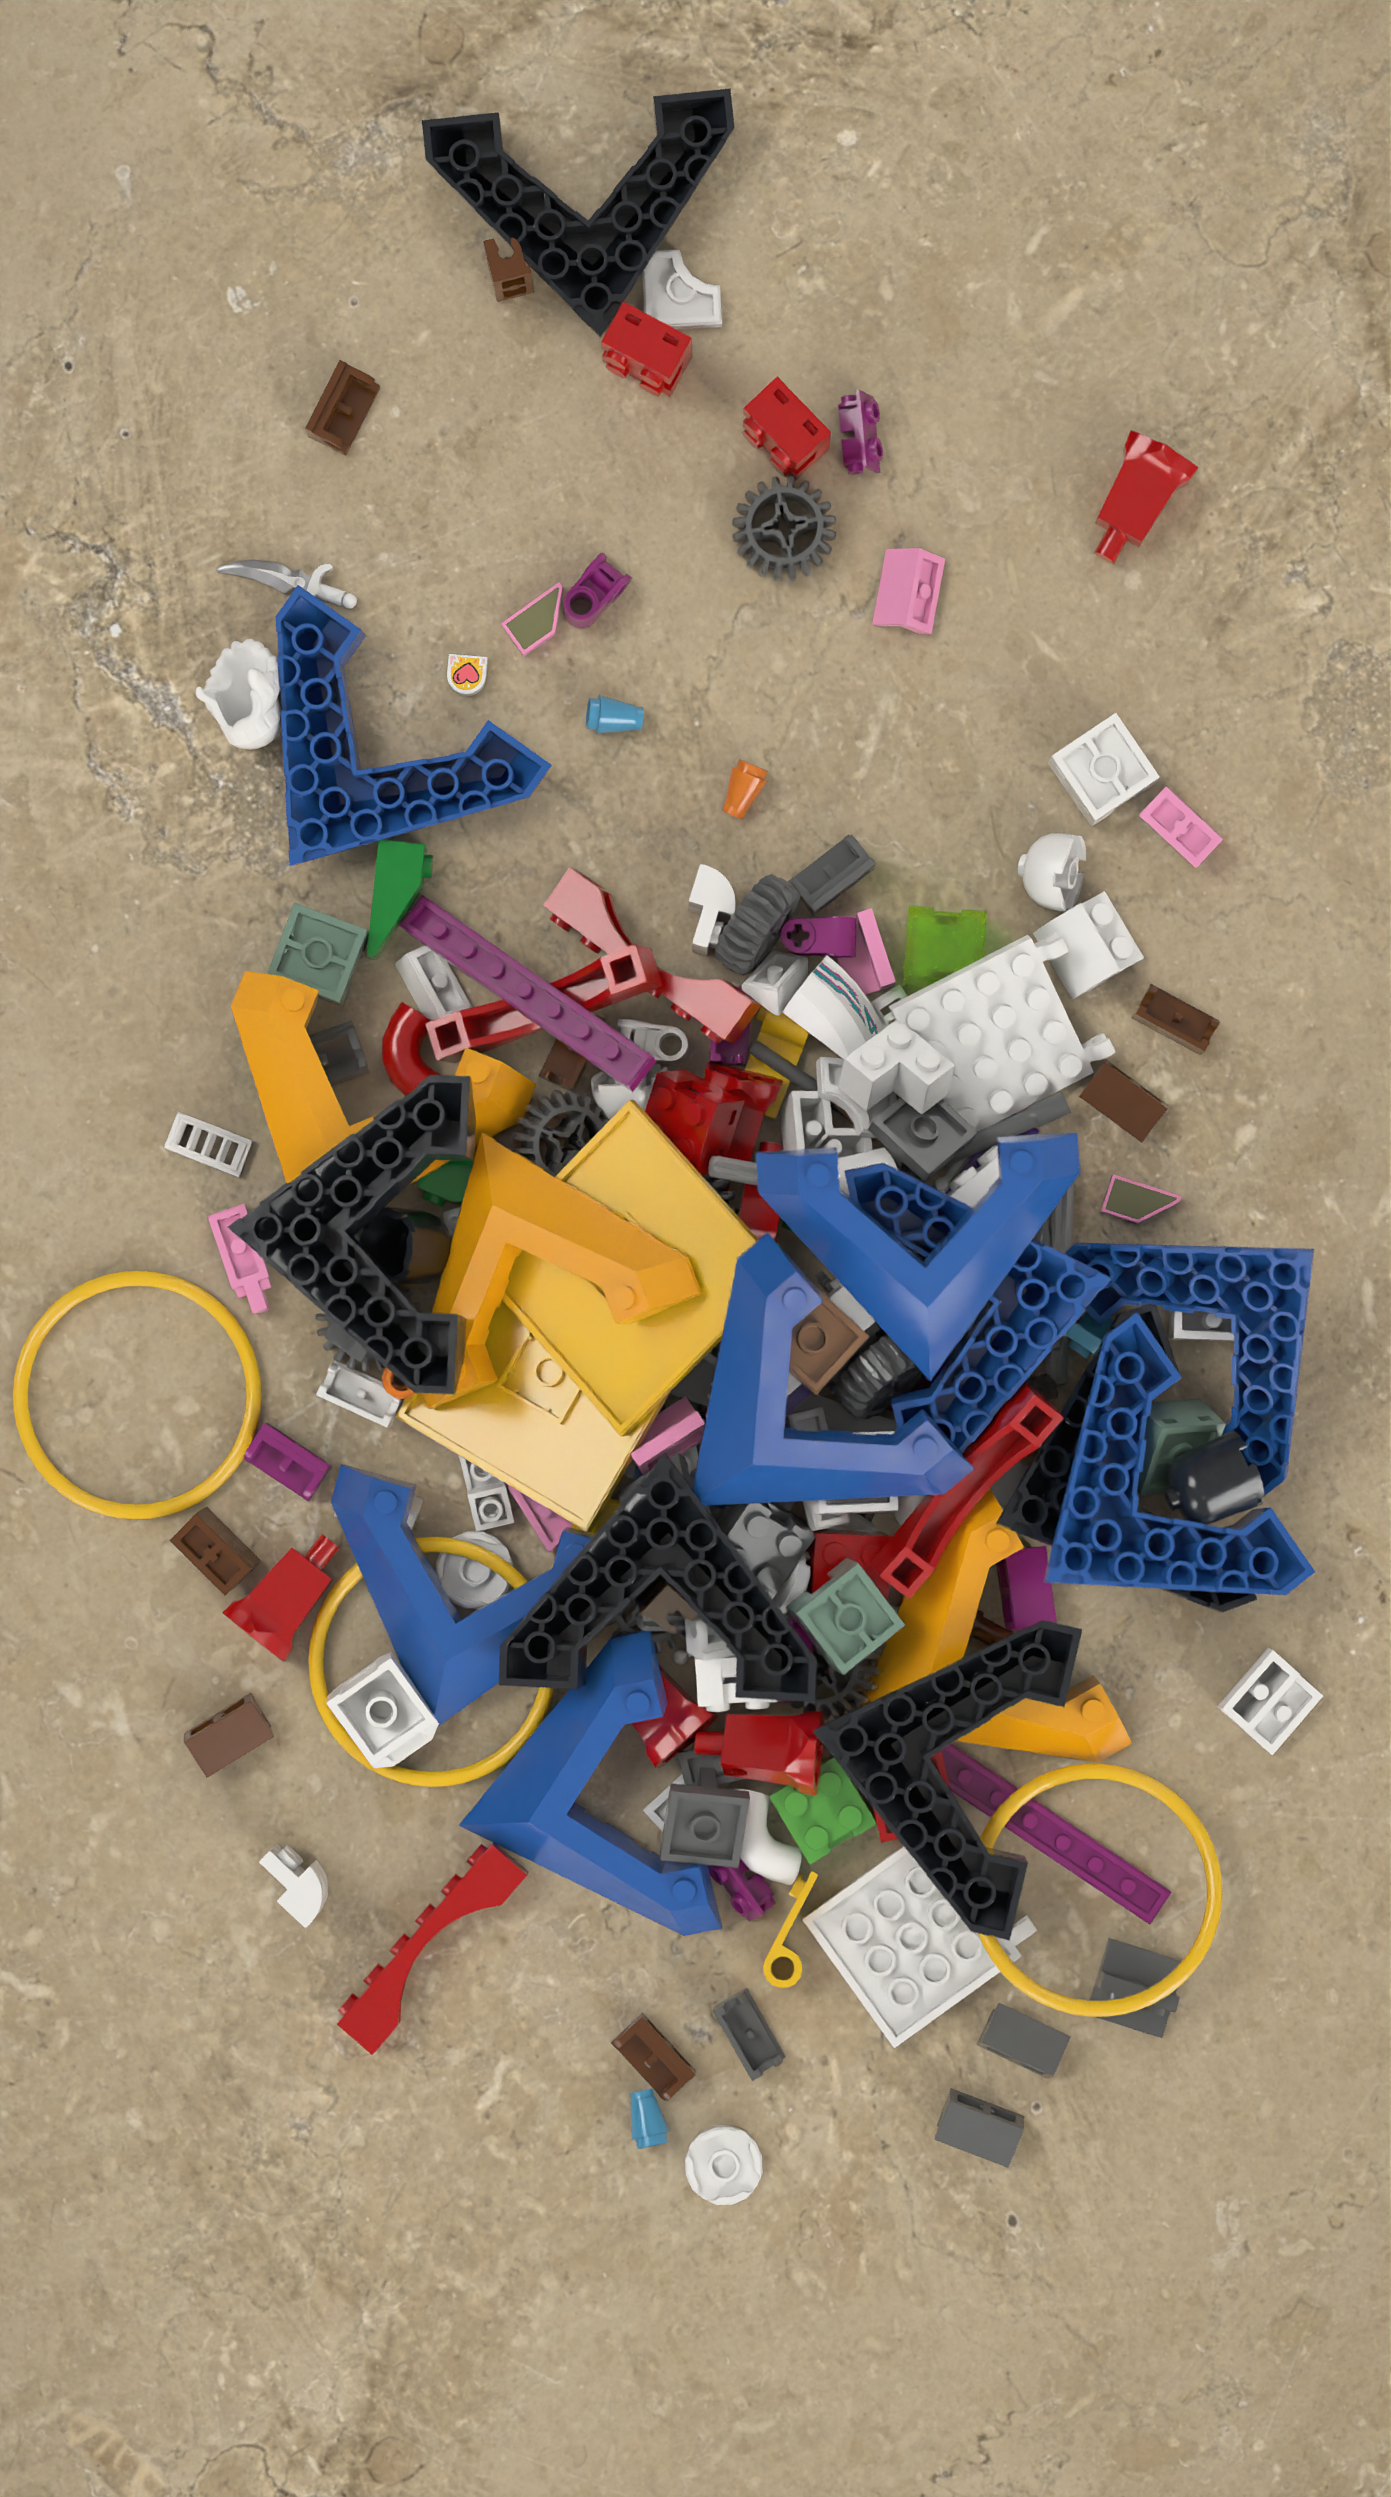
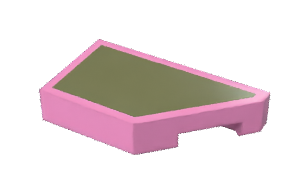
(535, 621)
(1135, 1200)

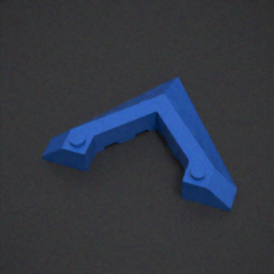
(327, 793)
(933, 1300)
(1267, 1305)
(1014, 1328)
(744, 1441)
(1099, 1528)
(443, 1654)
(534, 1797)

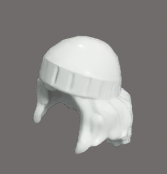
(245, 694)

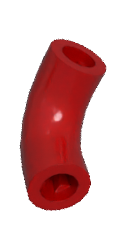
(402, 1049)

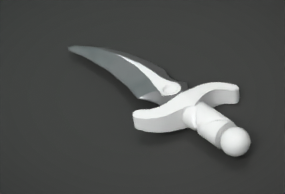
(287, 580)

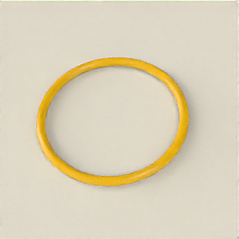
(28, 1355)
(396, 1772)
(1213, 1885)

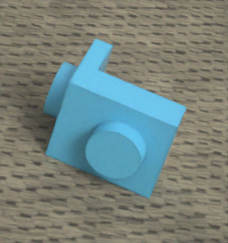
(1087, 1335)

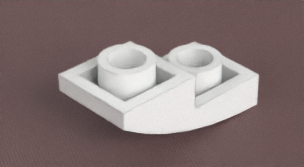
(486, 1497)

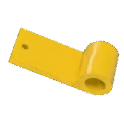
(785, 1039)
(782, 1964)

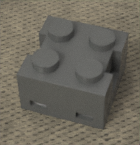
(767, 1540)

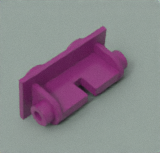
(860, 416)
(748, 1896)

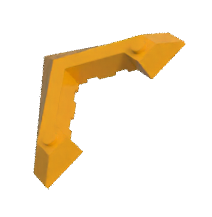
(298, 1095)
(521, 1207)
(937, 1634)

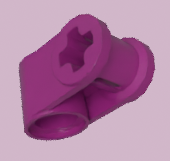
(599, 586)
(827, 936)

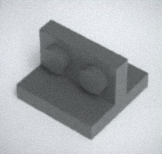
(922, 1140)
(704, 1822)
(1128, 1971)

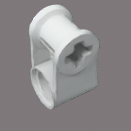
(650, 1037)

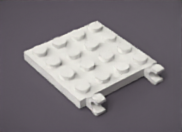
(1002, 1031)
(904, 1945)

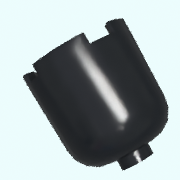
(407, 1244)
(1213, 1481)

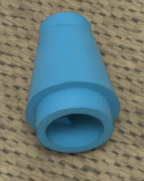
(611, 715)
(647, 2120)

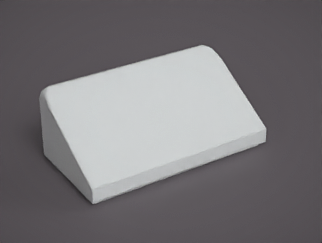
(777, 980)
(432, 983)

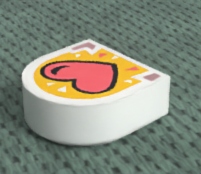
(466, 673)

